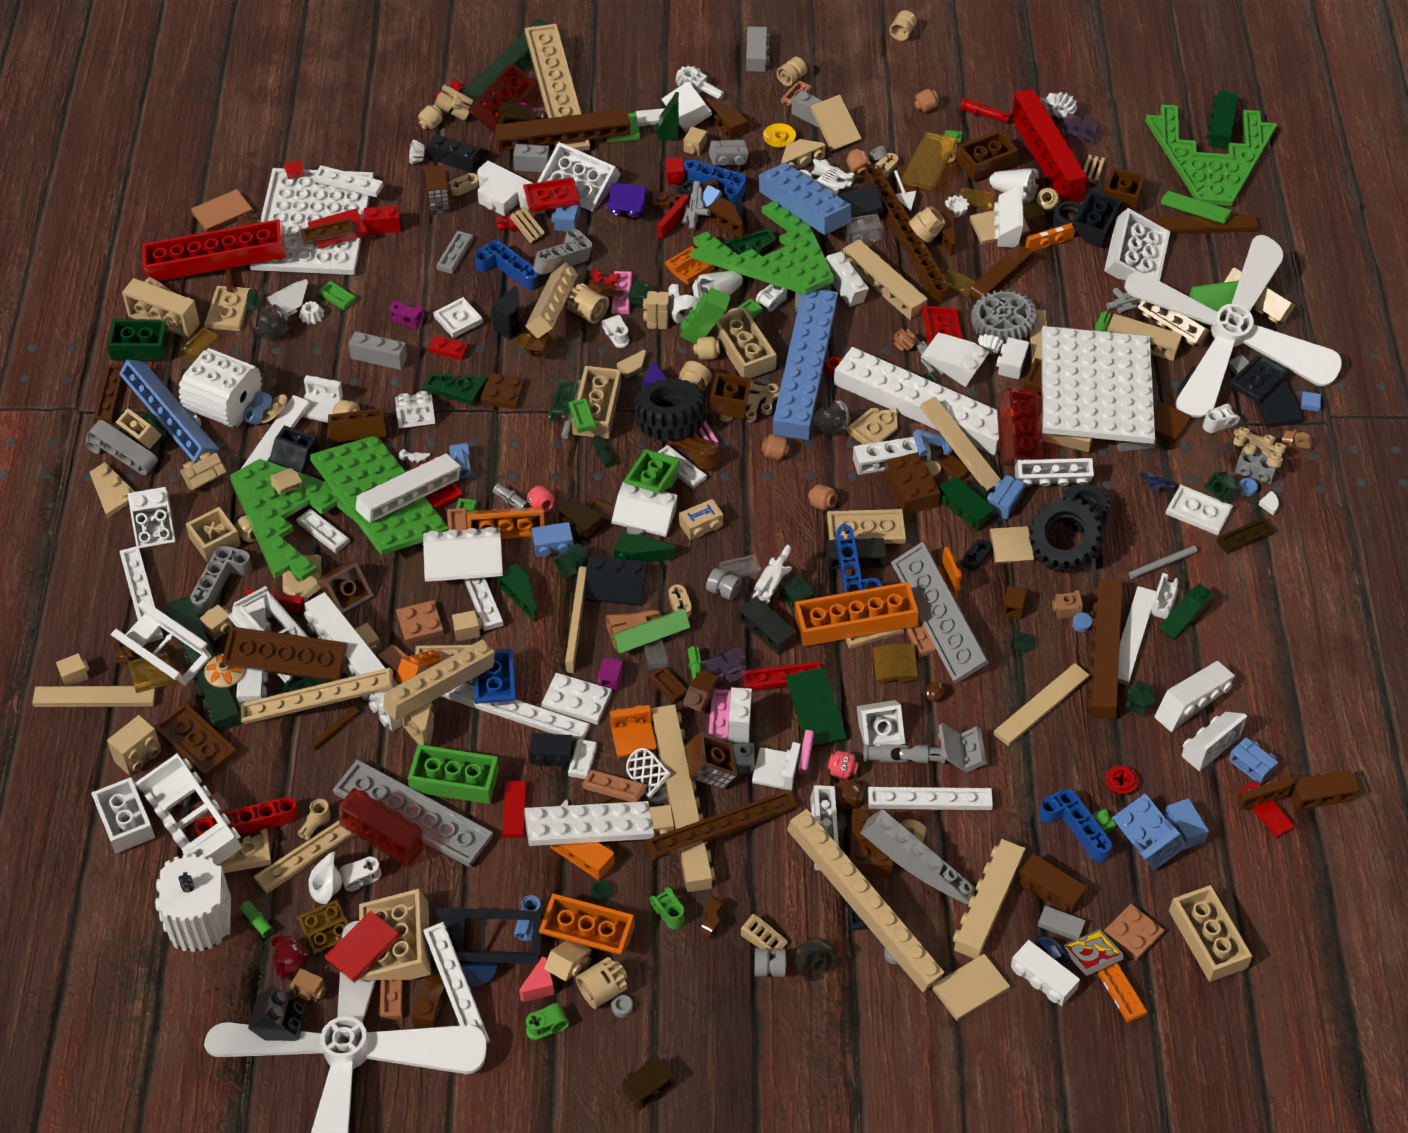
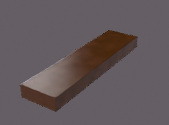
(109, 394)

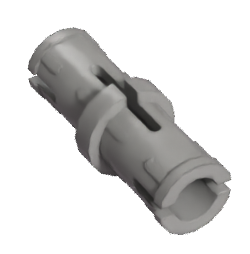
(510, 496)

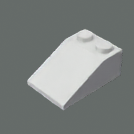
(955, 357)

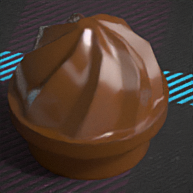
(124, 655)
(934, 691)

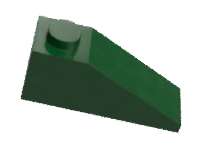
(669, 121)
(643, 549)
(518, 589)
(1187, 611)

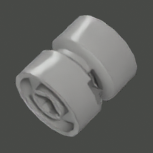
(722, 583)
(770, 962)

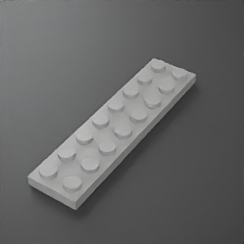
(940, 613)
(440, 826)

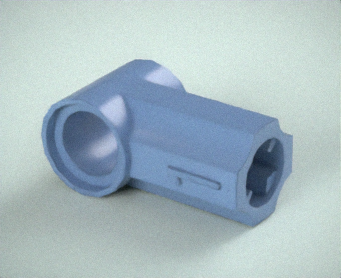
(461, 455)
(524, 928)

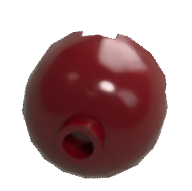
(288, 956)

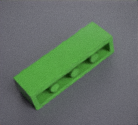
(704, 315)

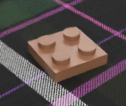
(419, 622)
(1133, 932)

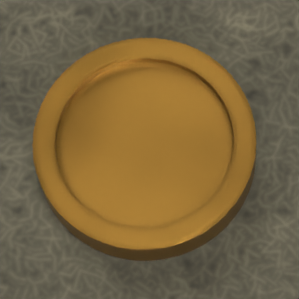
(522, 340)

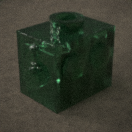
(1223, 487)
(796, 590)

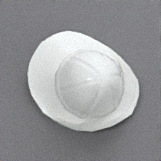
(325, 880)

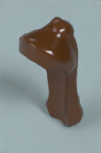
(702, 451)

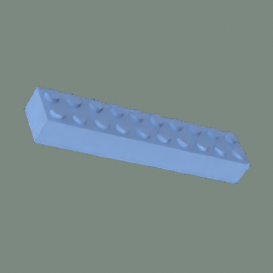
(805, 364)

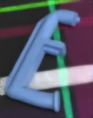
(932, 438)

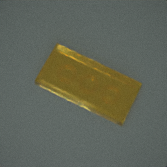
(929, 160)

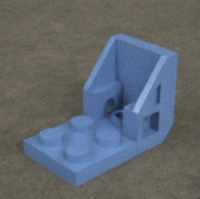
(1149, 832)

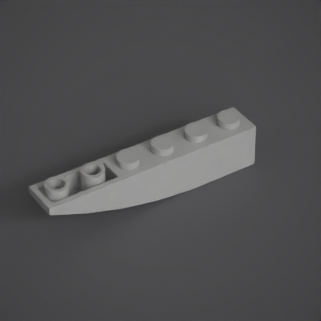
(915, 856)

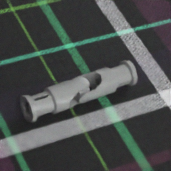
(918, 753)

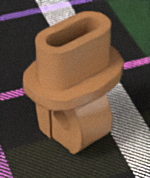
(1297, 439)

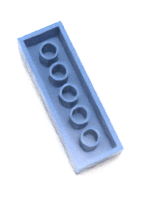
(805, 198)

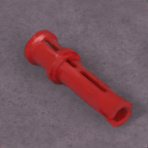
(977, 108)

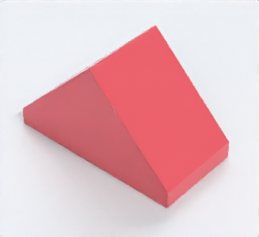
(537, 984)

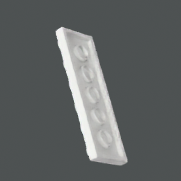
(588, 823)

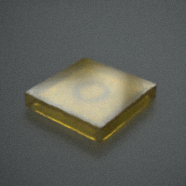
(147, 676)

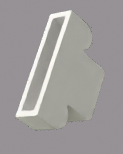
(500, 188)

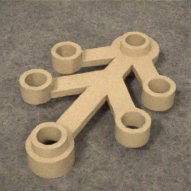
(769, 392)
(1264, 443)

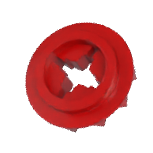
(1129, 777)

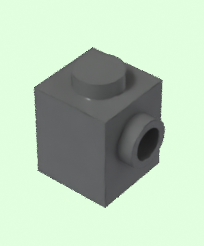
(744, 758)

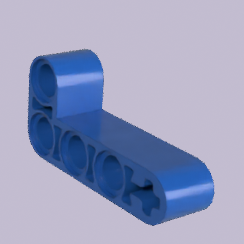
(730, 182)
(501, 256)
(850, 562)
(1097, 844)

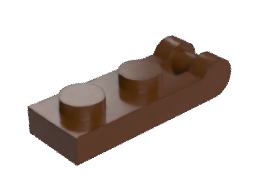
(1265, 793)

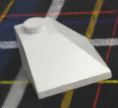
(290, 297)

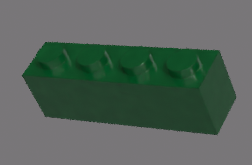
(1222, 119)

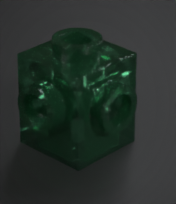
(1140, 698)

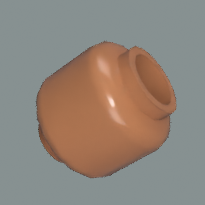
(926, 100)
(858, 161)
(775, 447)
(822, 497)

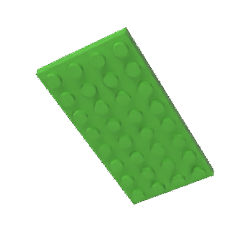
(363, 466)

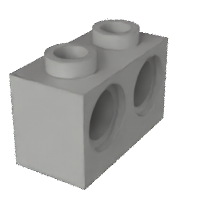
(1255, 466)

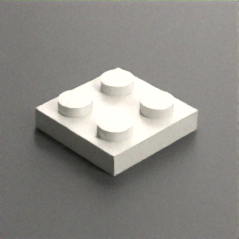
(458, 317)

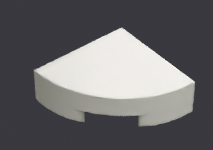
(1269, 503)

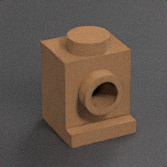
(1067, 604)
(308, 986)

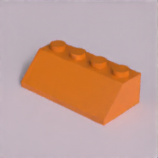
(512, 522)
(587, 924)

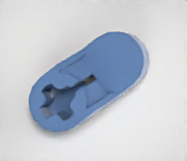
(254, 413)

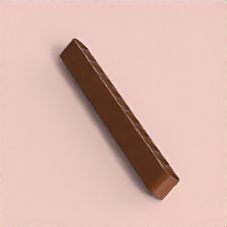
(910, 242)

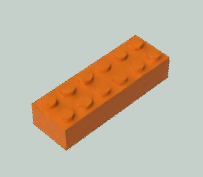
(856, 614)

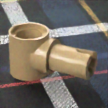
(315, 819)

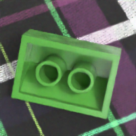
(1214, 295)

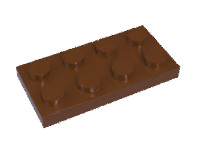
(195, 740)

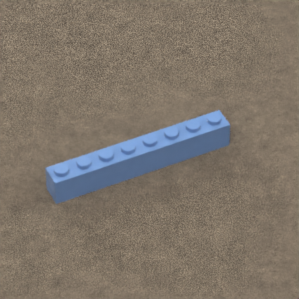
(167, 409)

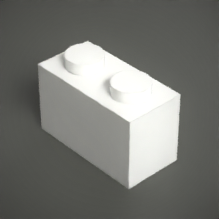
(1012, 358)

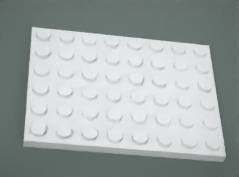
(302, 201)
(1097, 385)

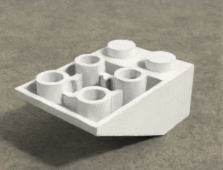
(151, 517)

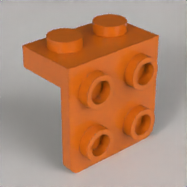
(632, 730)

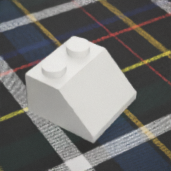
(881, 723)

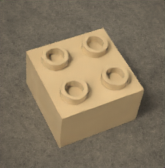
(211, 532)
(134, 745)

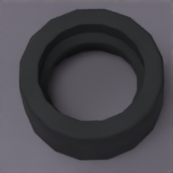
(1065, 207)

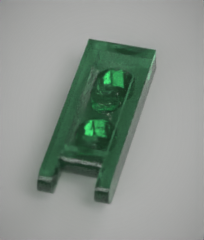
(564, 393)

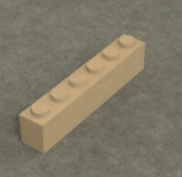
(885, 279)
(551, 300)
(438, 680)
(989, 899)

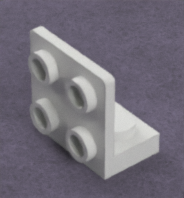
(414, 409)
(777, 767)

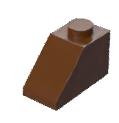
(539, 347)
(701, 691)

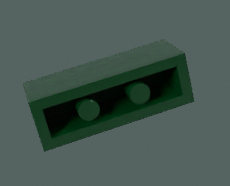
(966, 503)

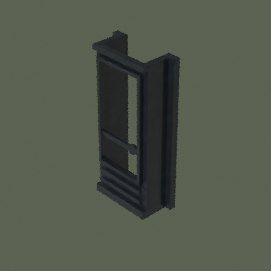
(455, 925)

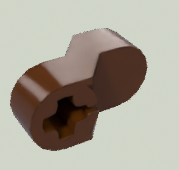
(711, 925)

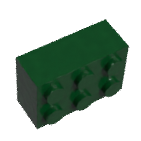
(138, 339)

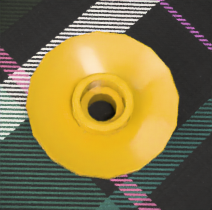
(779, 135)

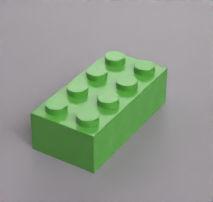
(453, 774)

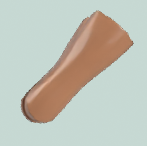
(624, 621)

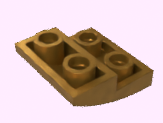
(895, 662)
(323, 926)

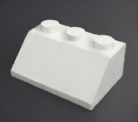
(1009, 218)
(644, 509)
(1213, 739)

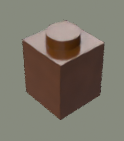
(1014, 602)

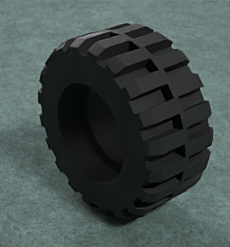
(670, 409)
(1061, 511)

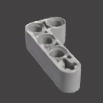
(573, 251)
(120, 446)
(222, 563)

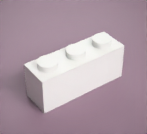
(846, 279)
(1044, 973)

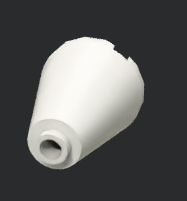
(1009, 179)
(725, 282)

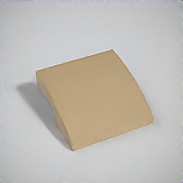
(1011, 545)

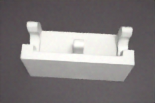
(1164, 597)

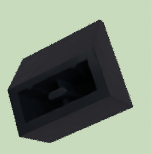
(507, 314)
(293, 449)
(277, 1016)

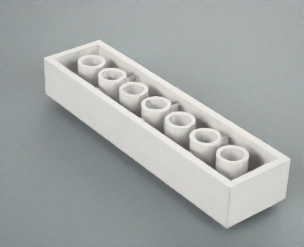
(330, 624)

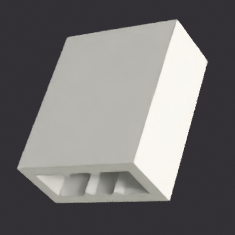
(739, 715)

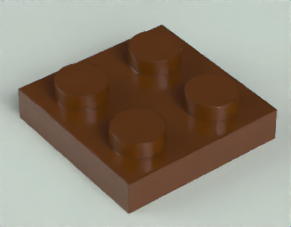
(502, 391)

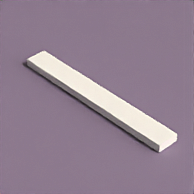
(523, 713)

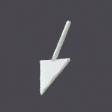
(905, 198)

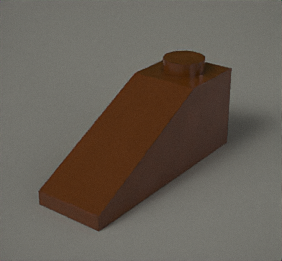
(726, 216)
(946, 235)
(429, 1002)

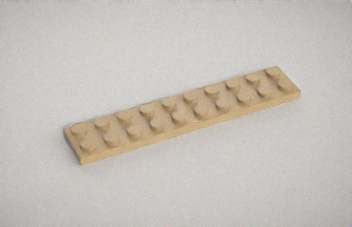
(553, 75)

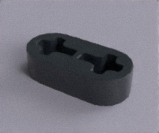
(979, 557)

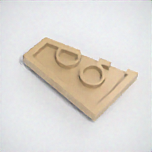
(110, 489)
(252, 855)

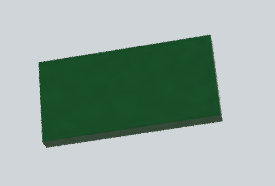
(815, 706)

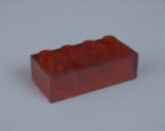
(508, 87)
(1019, 426)
(380, 827)

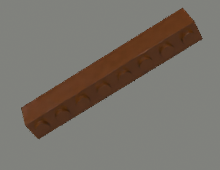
(563, 129)
(1106, 649)

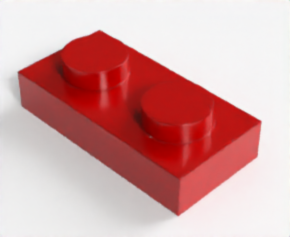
(448, 347)

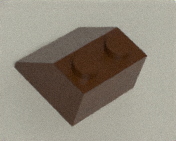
(346, 586)

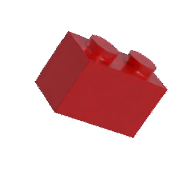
(382, 220)

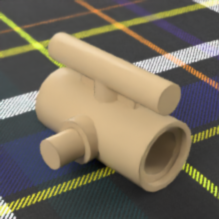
(453, 102)

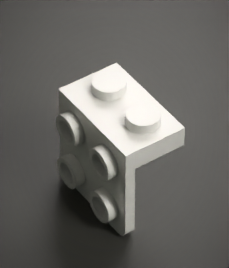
(322, 397)

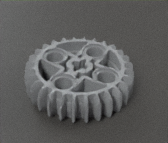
(1004, 315)

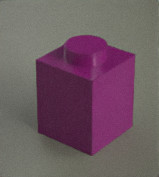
(610, 673)

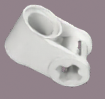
(771, 296)
(616, 330)
(1220, 419)
(358, 875)

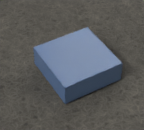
(1310, 401)

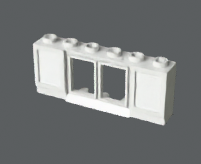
(170, 785)

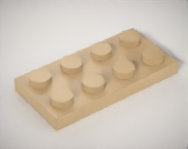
(869, 524)

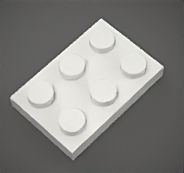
(576, 698)

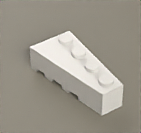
(1193, 695)

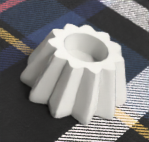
(416, 152)
(957, 205)
(311, 313)
(990, 343)

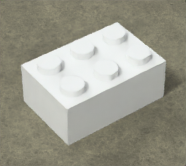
(123, 815)

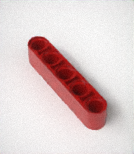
(257, 817)

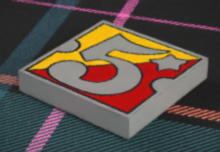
(1093, 952)

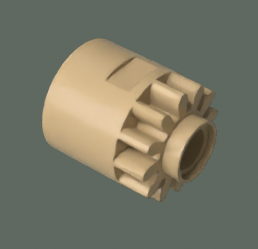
(587, 303)
(602, 982)

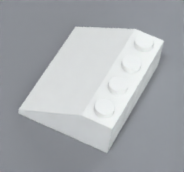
(590, 174)
(1136, 246)
(462, 554)

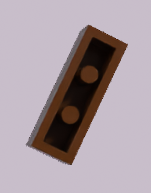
(357, 425)
(1324, 789)
(1051, 884)

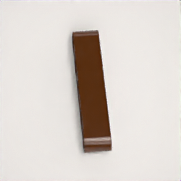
(1002, 272)

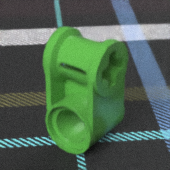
(667, 905)
(546, 1021)

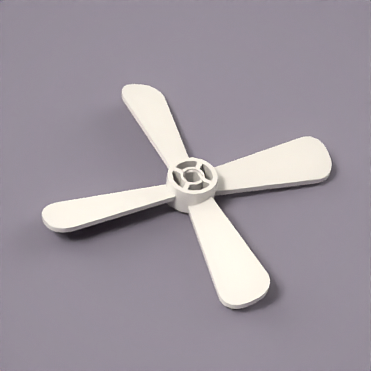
(1235, 326)
(440, 1048)

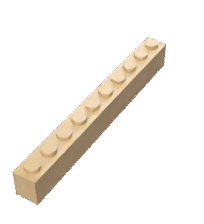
(681, 794)
(865, 900)

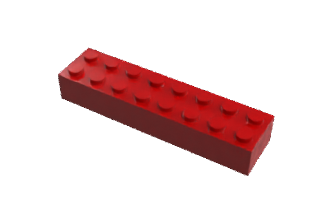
(1048, 146)
(214, 250)

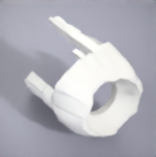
(682, 302)

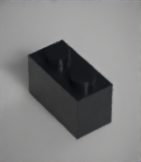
(551, 749)

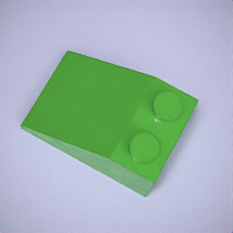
(654, 472)

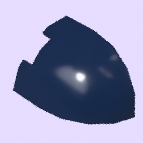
(1052, 948)
(478, 972)

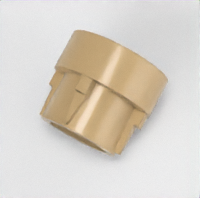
(927, 223)
(696, 374)

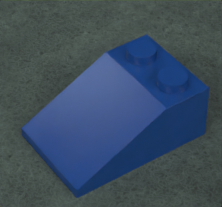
(498, 682)

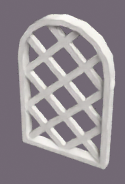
(659, 781)

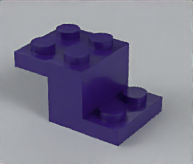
(627, 199)

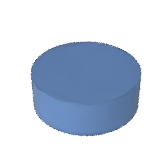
(1249, 487)
(1082, 622)

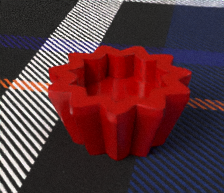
(830, 365)

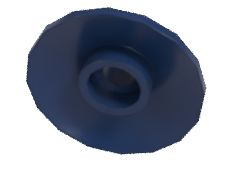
(1157, 482)

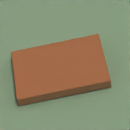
(221, 210)

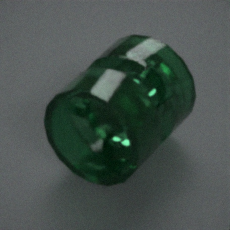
(570, 562)

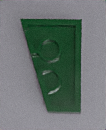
(758, 241)
(456, 388)

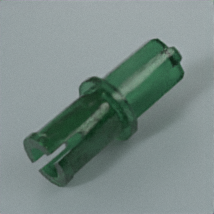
(603, 451)

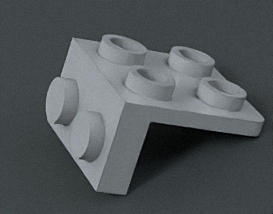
(962, 749)

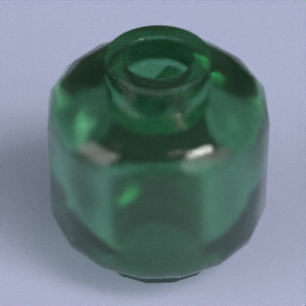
(638, 292)

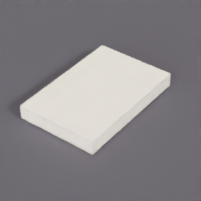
(691, 106)
(1199, 509)

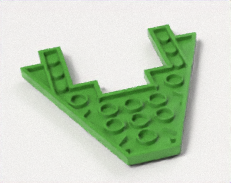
(1212, 176)
(795, 266)
(268, 510)

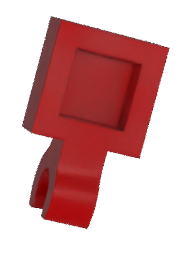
(504, 223)

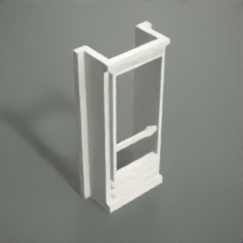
(243, 619)
(148, 626)

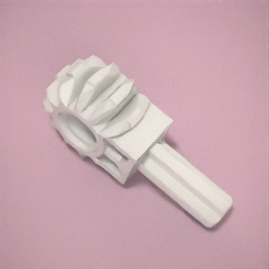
(698, 81)
(1059, 104)

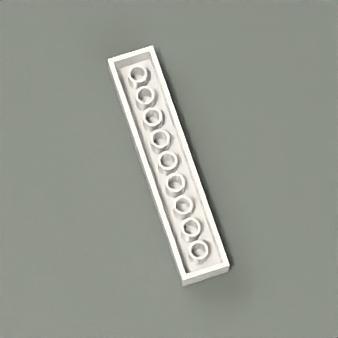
(907, 391)

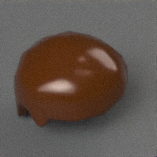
(848, 795)

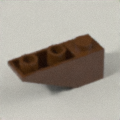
(728, 119)

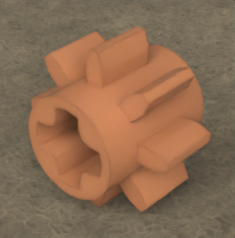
(904, 339)

